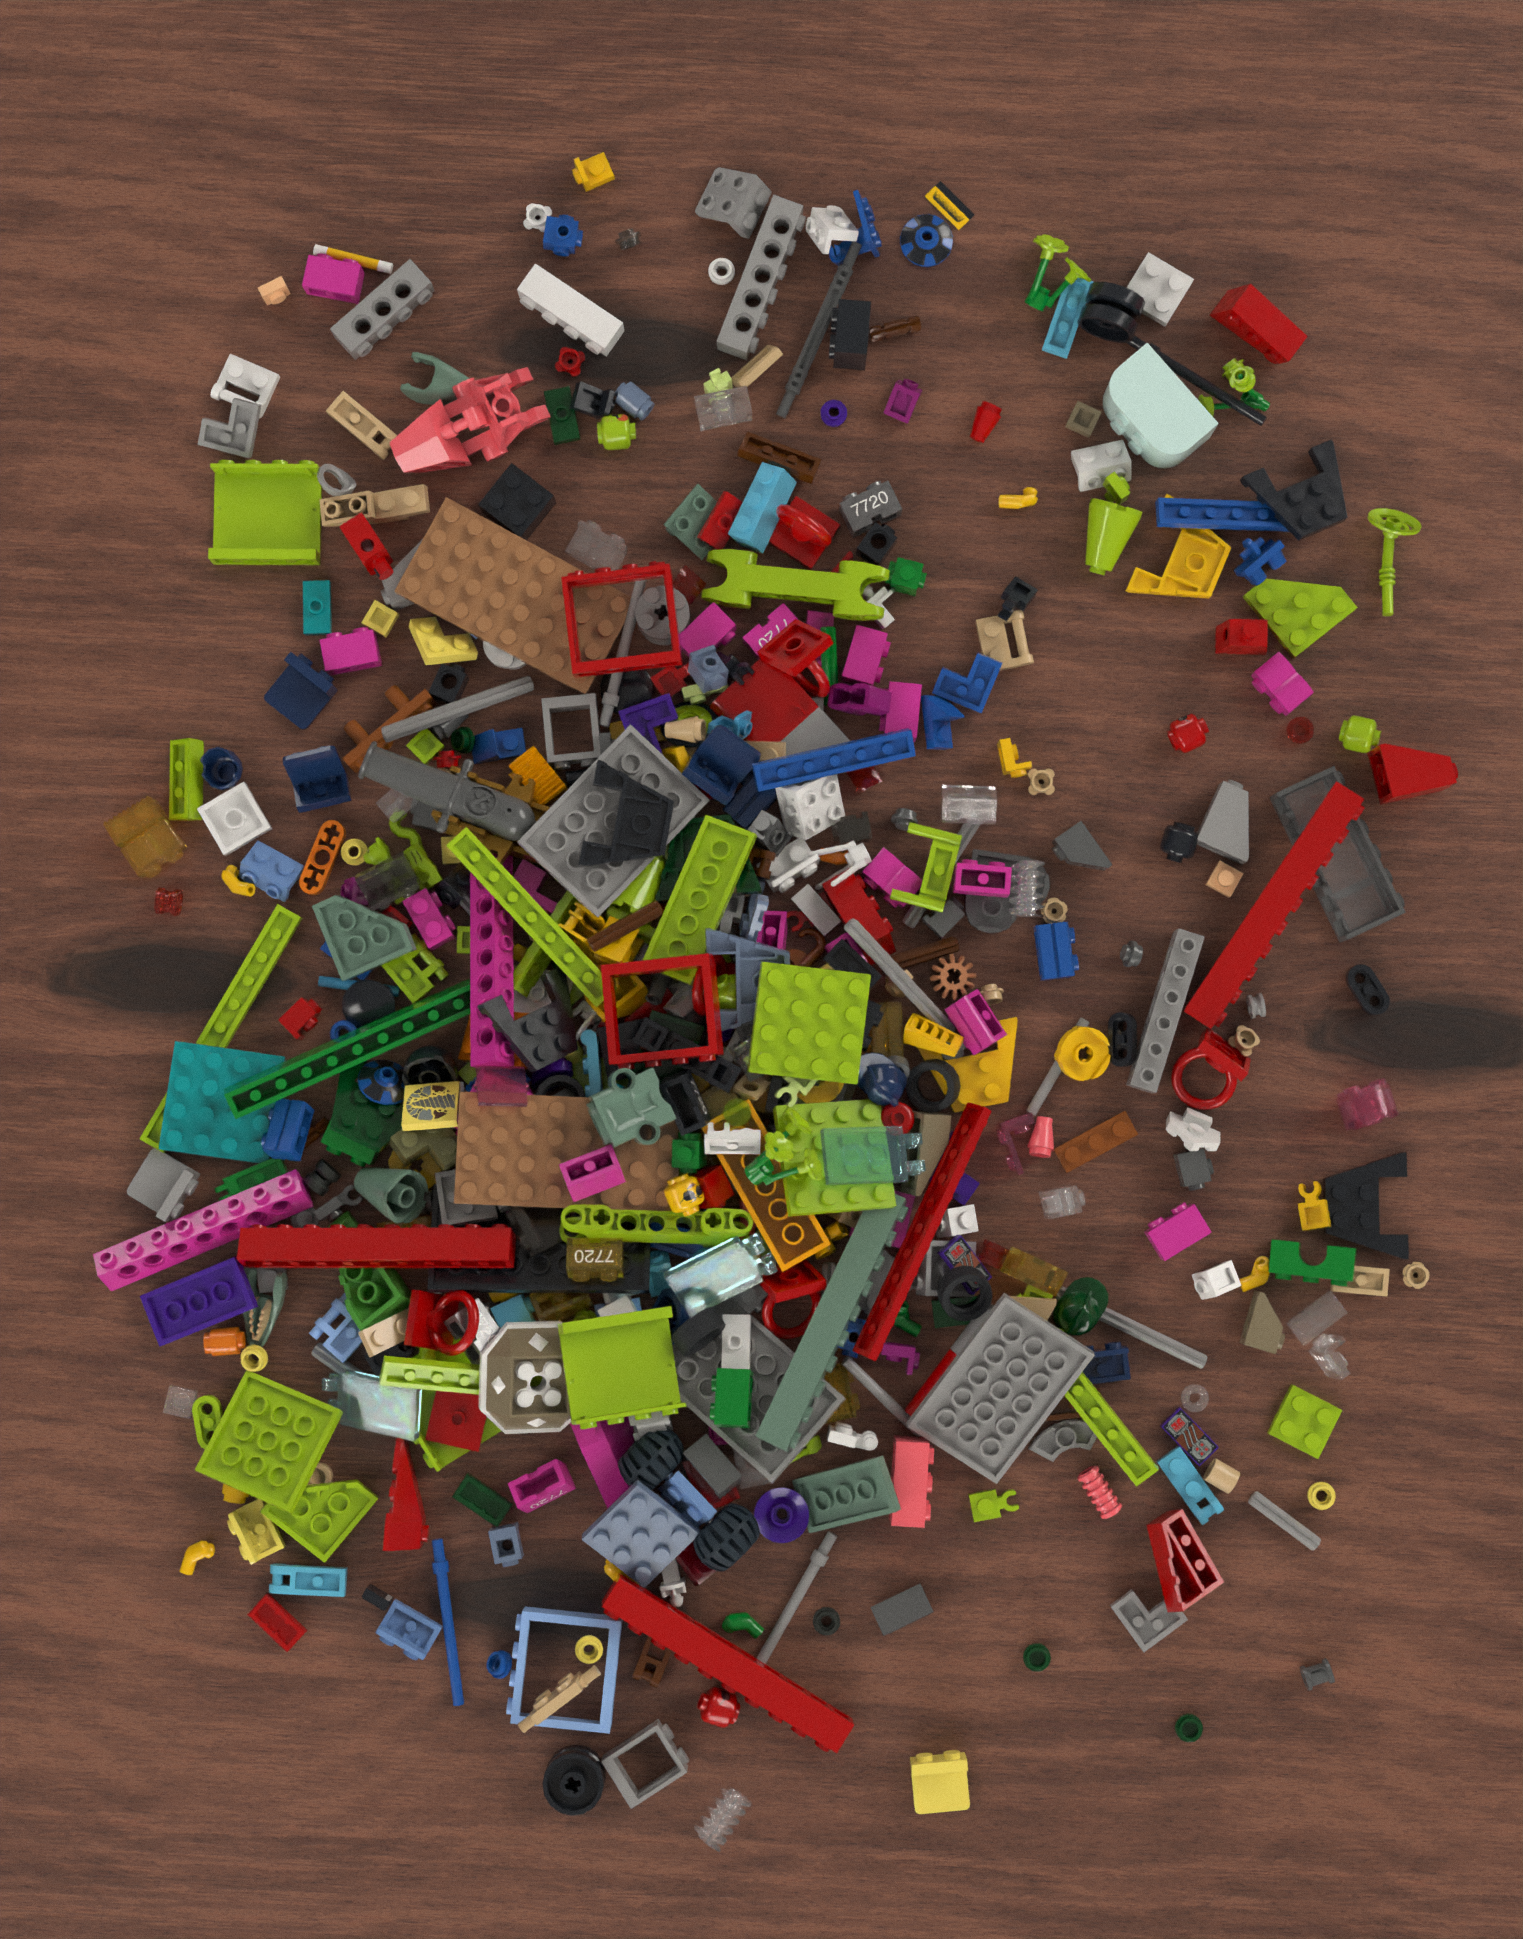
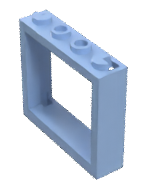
(520, 1653)

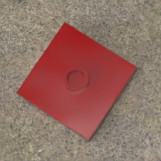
(456, 1420)

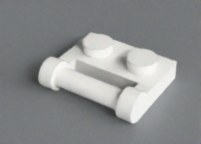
(248, 378)

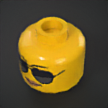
(684, 1194)

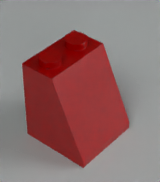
(1409, 772)

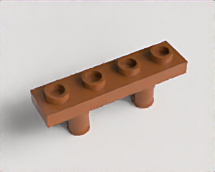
(406, 708)

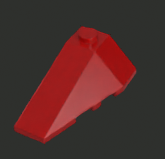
(406, 1520)

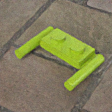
(937, 871)

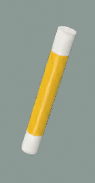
(365, 262)

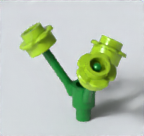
(1243, 380)

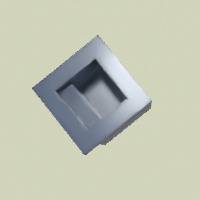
(707, 669)
(497, 1535)

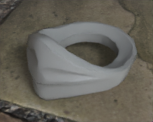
(347, 482)

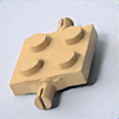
(550, 1702)

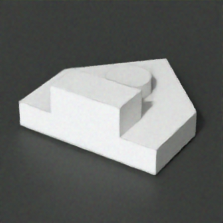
(1193, 1130)

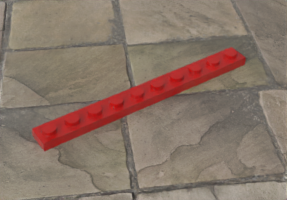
(921, 1231)

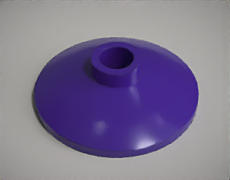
(781, 1529)

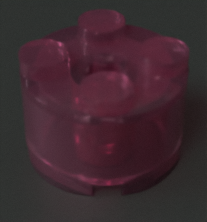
(1367, 1105)

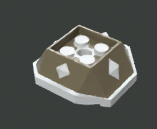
(505, 1376)

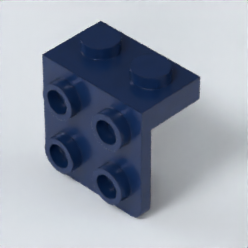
(300, 691)
(721, 763)
(317, 778)

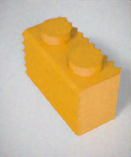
(534, 766)

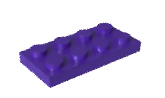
(199, 1301)

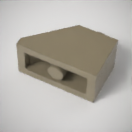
(1262, 1326)

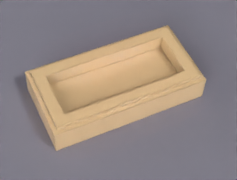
(756, 366)

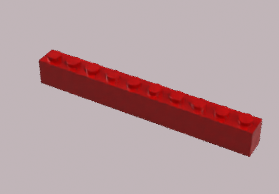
(1274, 904)
(377, 1246)
(727, 1663)

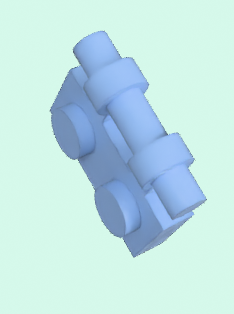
(345, 1338)

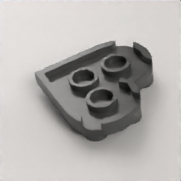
(992, 913)

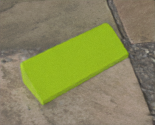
(185, 779)

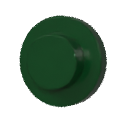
(463, 740)
(1036, 1657)
(1188, 1727)

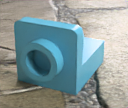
(659, 1264)

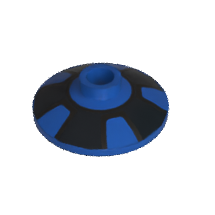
(925, 252)
(382, 1082)

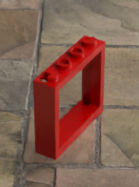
(605, 576)
(678, 1056)

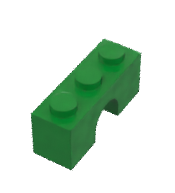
(1287, 1261)

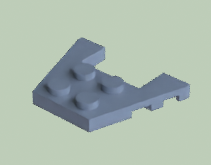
(751, 921)
(747, 968)

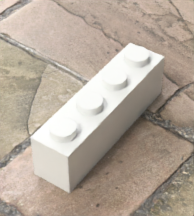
(570, 310)

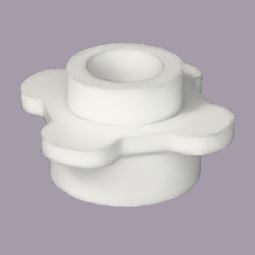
(536, 210)

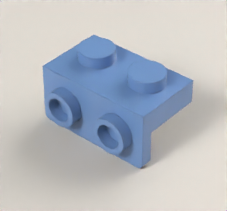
(270, 871)
(408, 1630)

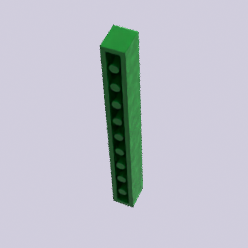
(349, 1050)

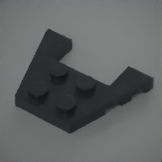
(1307, 505)
(640, 821)
(542, 1034)
(1355, 1205)

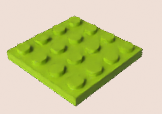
(809, 1023)
(815, 1197)
(269, 1441)

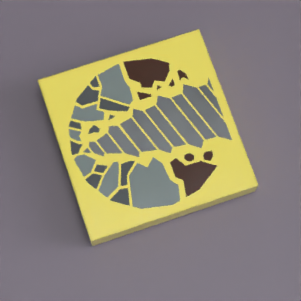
(431, 1106)

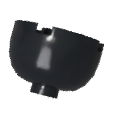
(429, 1065)

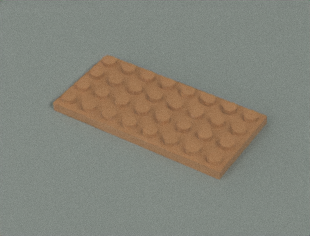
(510, 594)
(516, 1153)

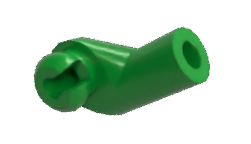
(905, 1323)
(742, 1621)

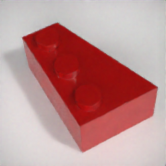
(1259, 323)
(852, 902)
(1181, 1561)

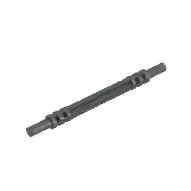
(818, 329)

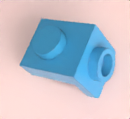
(740, 725)

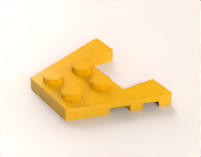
(1190, 569)
(982, 1076)

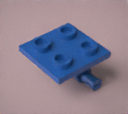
(867, 235)

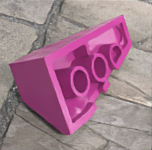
(602, 1450)

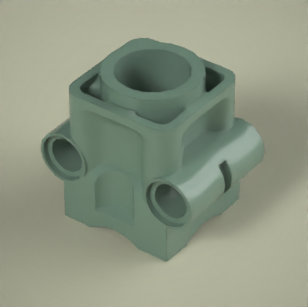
(622, 1112)

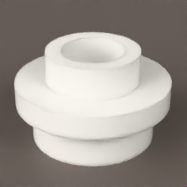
(721, 263)

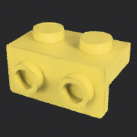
(255, 1532)

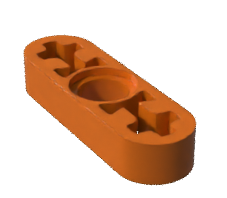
(337, 842)

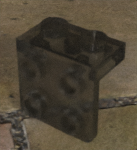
(537, 1226)

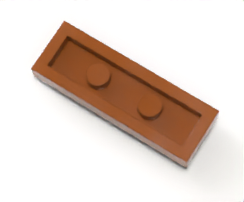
(1095, 1141)

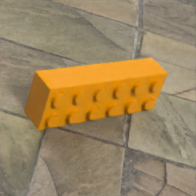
(787, 1237)

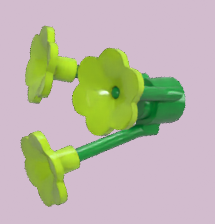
(1039, 295)
(781, 1149)

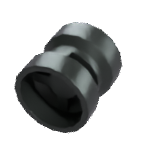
(321, 1183)

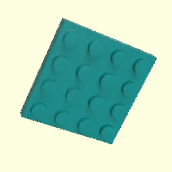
(197, 1112)

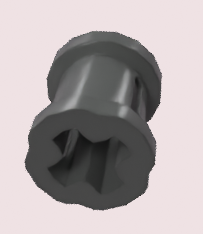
(1317, 1674)

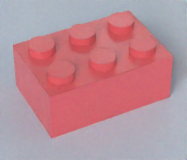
(911, 1480)

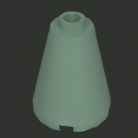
(393, 1191)

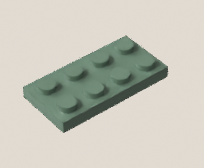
(848, 1494)

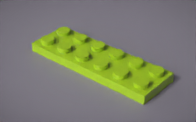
(701, 893)

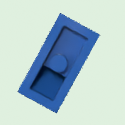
(937, 717)
(498, 745)

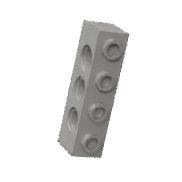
(385, 295)

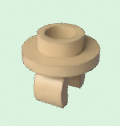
(892, 988)

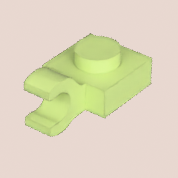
(718, 381)

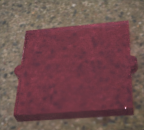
(501, 1086)

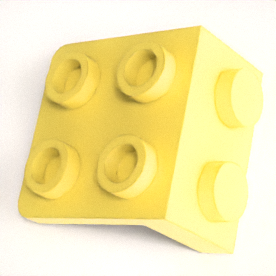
(940, 1782)

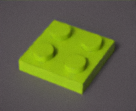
(1304, 1421)

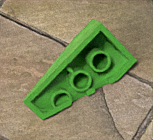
(371, 1292)

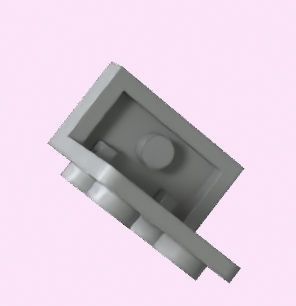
(734, 199)
(163, 1184)

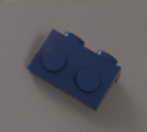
(1108, 1364)

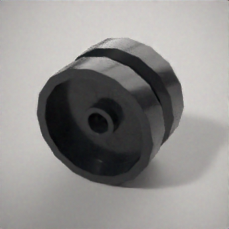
(1111, 312)
(582, 1765)

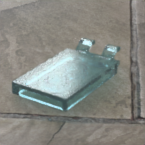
(869, 1155)
(720, 1273)
(375, 1407)

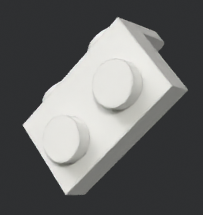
(829, 225)
(1098, 462)

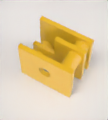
(579, 919)
(621, 950)

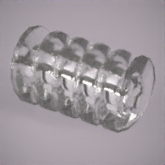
(1026, 888)
(722, 1817)

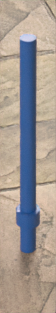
(440, 1568)

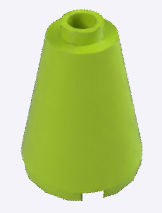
(1108, 533)
(641, 889)

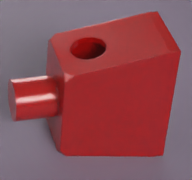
(368, 546)
(1243, 637)

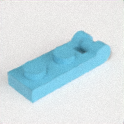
(592, 1063)
(1189, 1484)
(308, 1580)

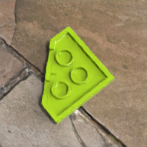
(1299, 611)
(324, 1515)

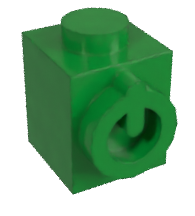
(906, 576)
(689, 1152)

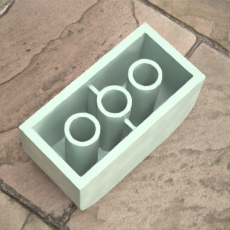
(1155, 410)

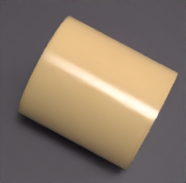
(1221, 1475)

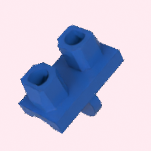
(1256, 555)

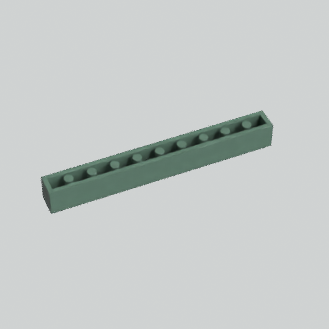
(829, 1325)

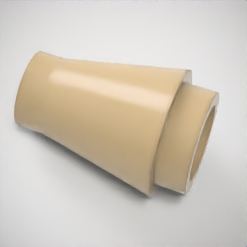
(687, 729)

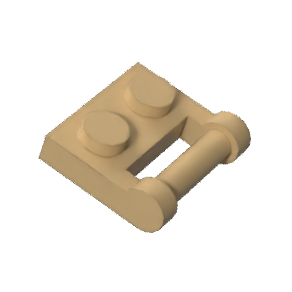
(995, 643)

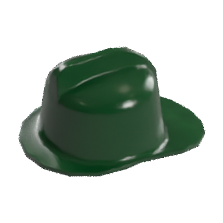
(1081, 1306)

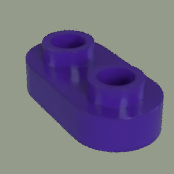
(559, 1067)

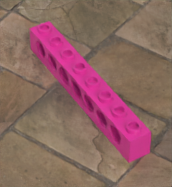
(490, 972)
(202, 1230)

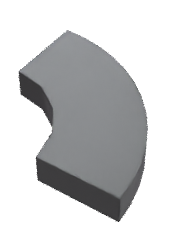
(1061, 1437)

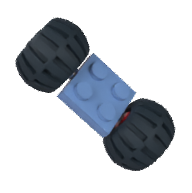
(725, 1535)

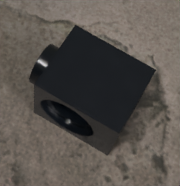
(871, 554)
(449, 695)

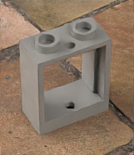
(564, 704)
(622, 1779)

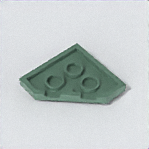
(359, 937)

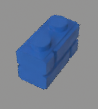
(1055, 951)
(287, 1129)

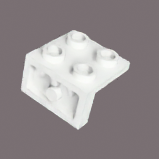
(811, 806)
(791, 864)

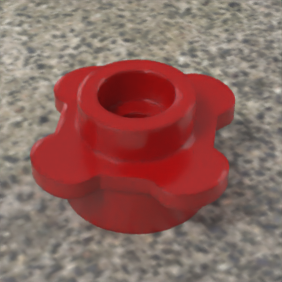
(570, 354)
(446, 759)

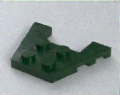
(679, 851)
(360, 1117)

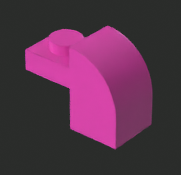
(532, 880)

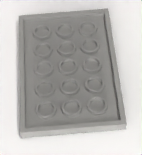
(590, 815)
(769, 1364)
(1000, 1388)

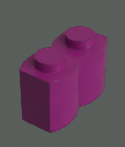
(859, 699)

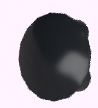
(634, 688)
(367, 1002)

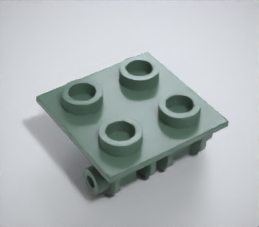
(690, 518)

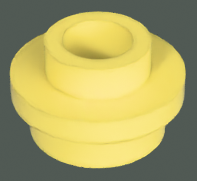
(345, 852)
(251, 1364)
(1329, 1498)
(589, 1657)

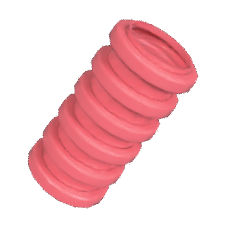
(1099, 1491)

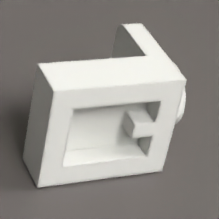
(1216, 1280)

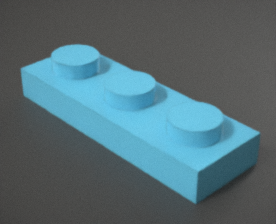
(1065, 319)

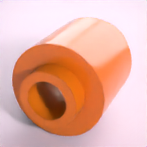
(224, 1341)

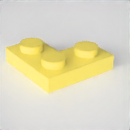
(436, 647)

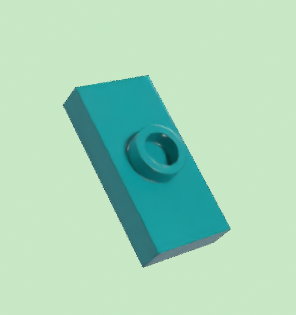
(317, 607)

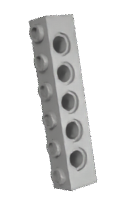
(779, 213)
(1165, 1010)

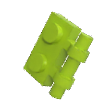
(410, 977)

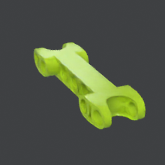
(840, 589)
(706, 1227)

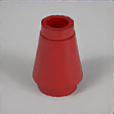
(985, 420)

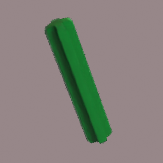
(829, 659)

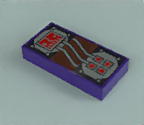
(959, 1253)
(1189, 1436)

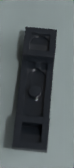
(659, 1038)

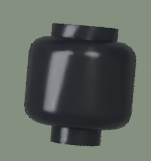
(1179, 841)

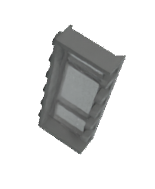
(1354, 884)

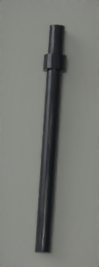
(1204, 384)

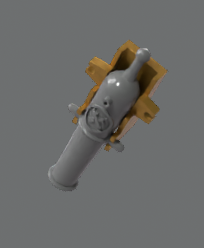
(464, 800)

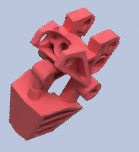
(432, 441)

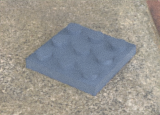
(640, 1533)

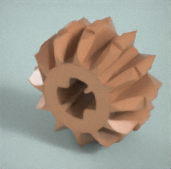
(962, 979)

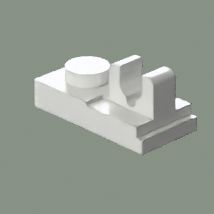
(732, 1142)

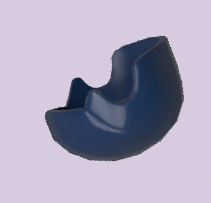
(221, 768)

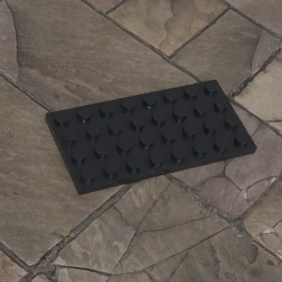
(539, 1273)

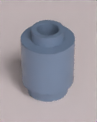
(633, 400)

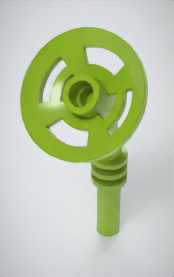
(1391, 530)

